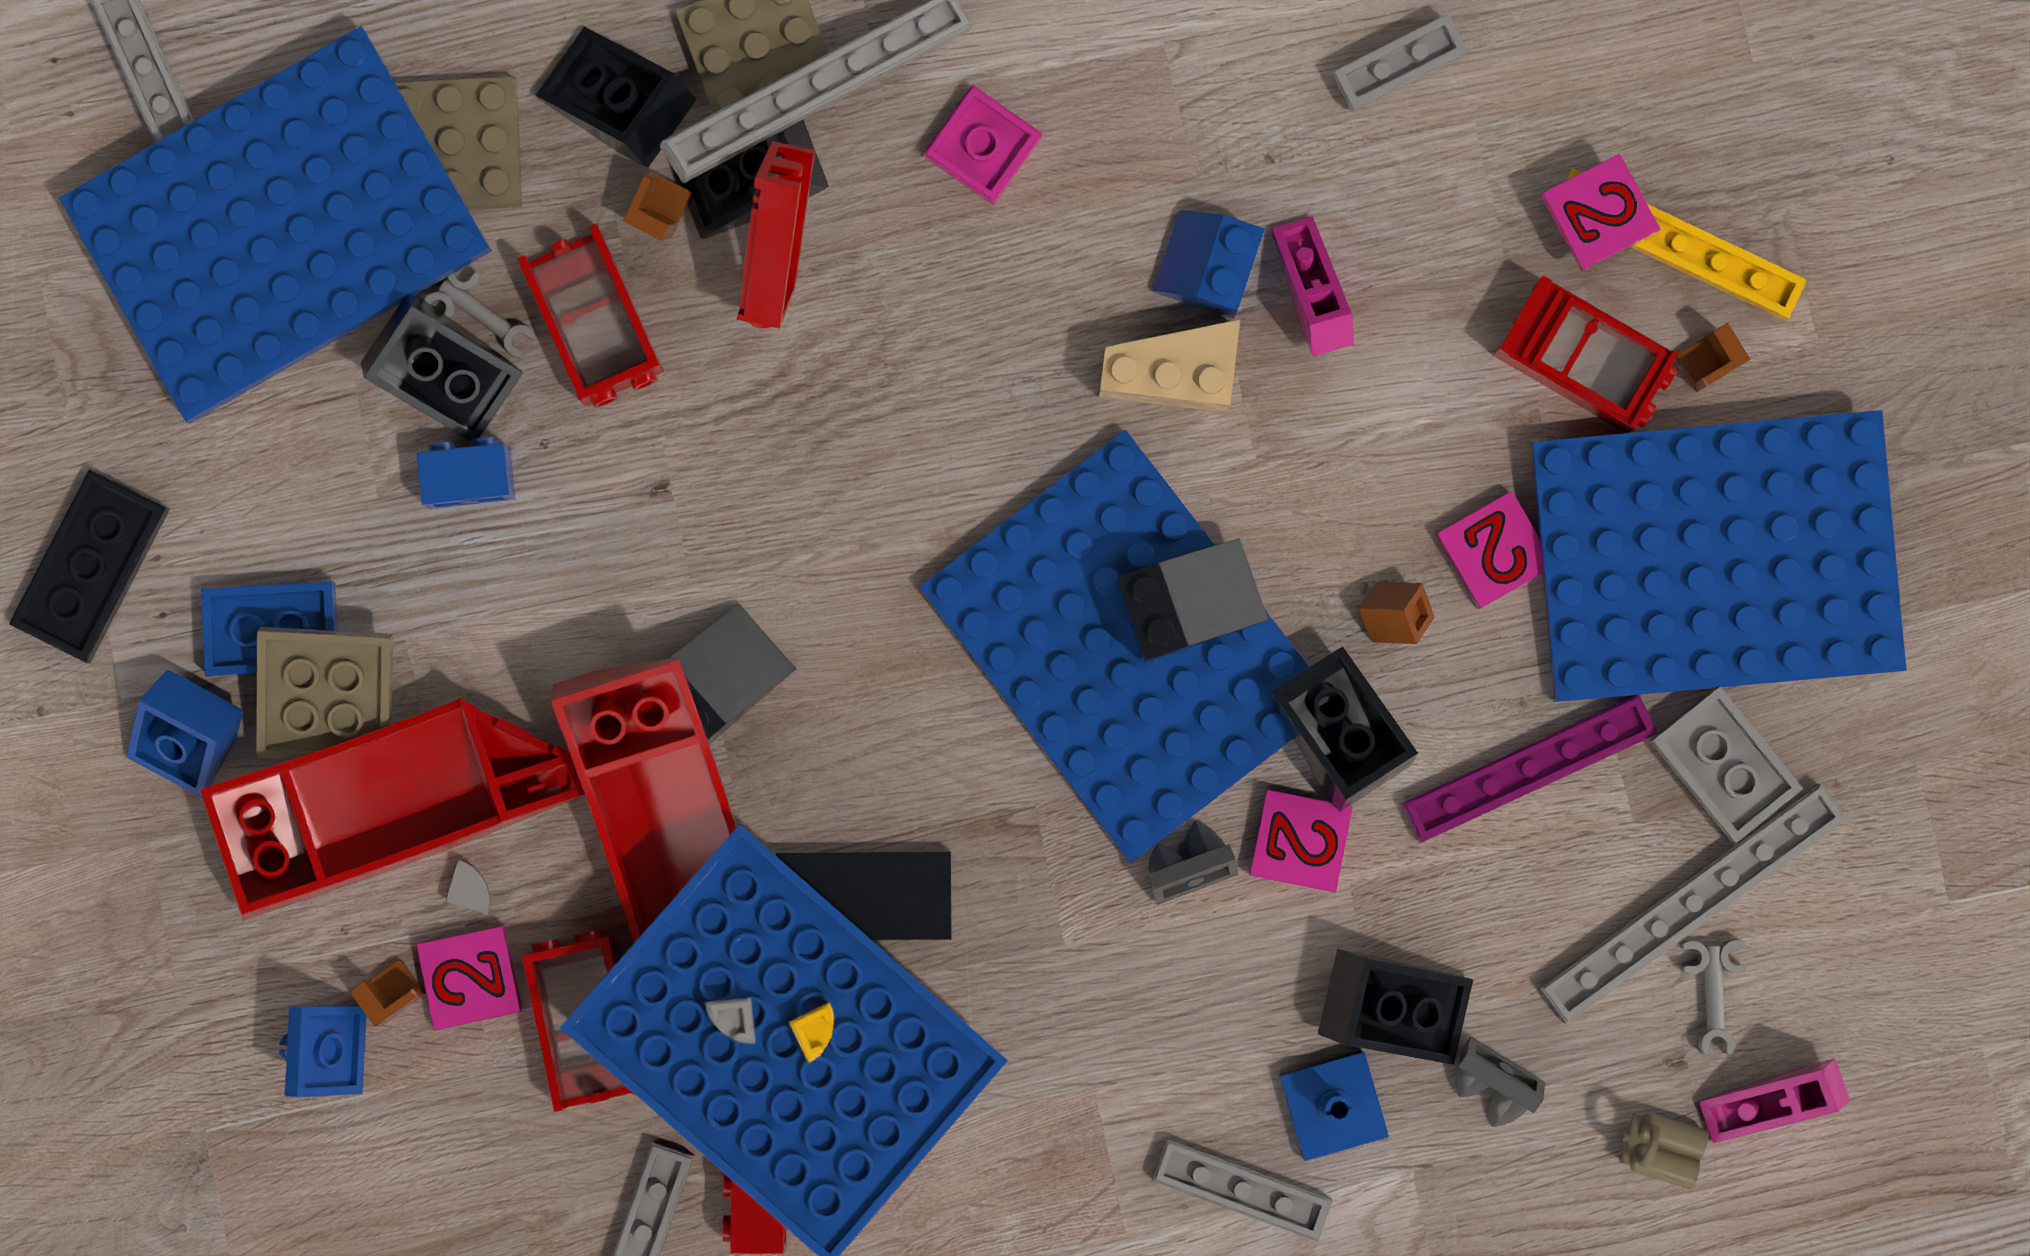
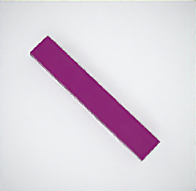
(1529, 768)

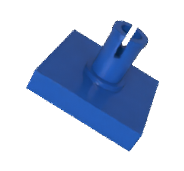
(324, 1050)
(1334, 1106)

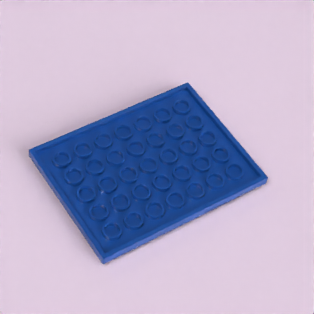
(275, 225)
(1718, 556)
(1056, 642)
(799, 1137)

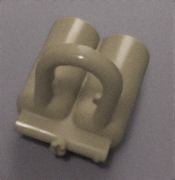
(1664, 1149)

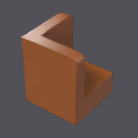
(658, 206)
(1712, 357)
(1396, 612)
(387, 993)

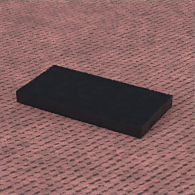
(89, 566)
(883, 891)

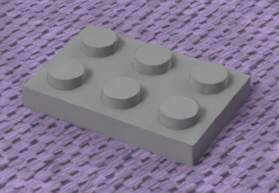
(1726, 764)

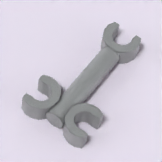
(455, 294)
(1712, 960)

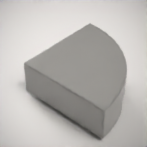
(469, 889)
(733, 1018)

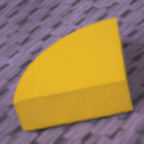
(814, 1031)

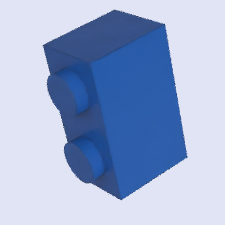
(465, 474)

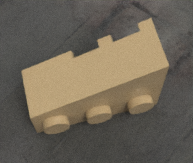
(1175, 369)

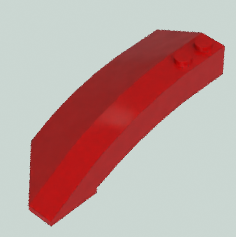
(645, 779)
(380, 803)

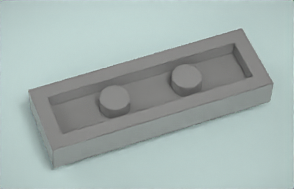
(1400, 62)

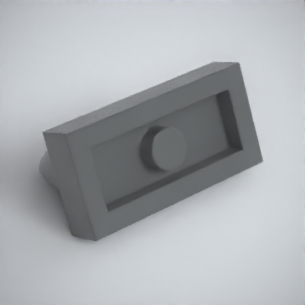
(1208, 864)
(1514, 1086)

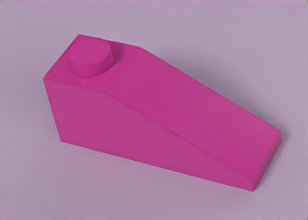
(1314, 287)
(1776, 1101)

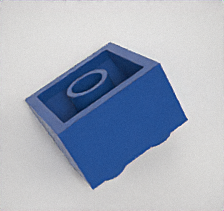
(1209, 261)
(183, 732)

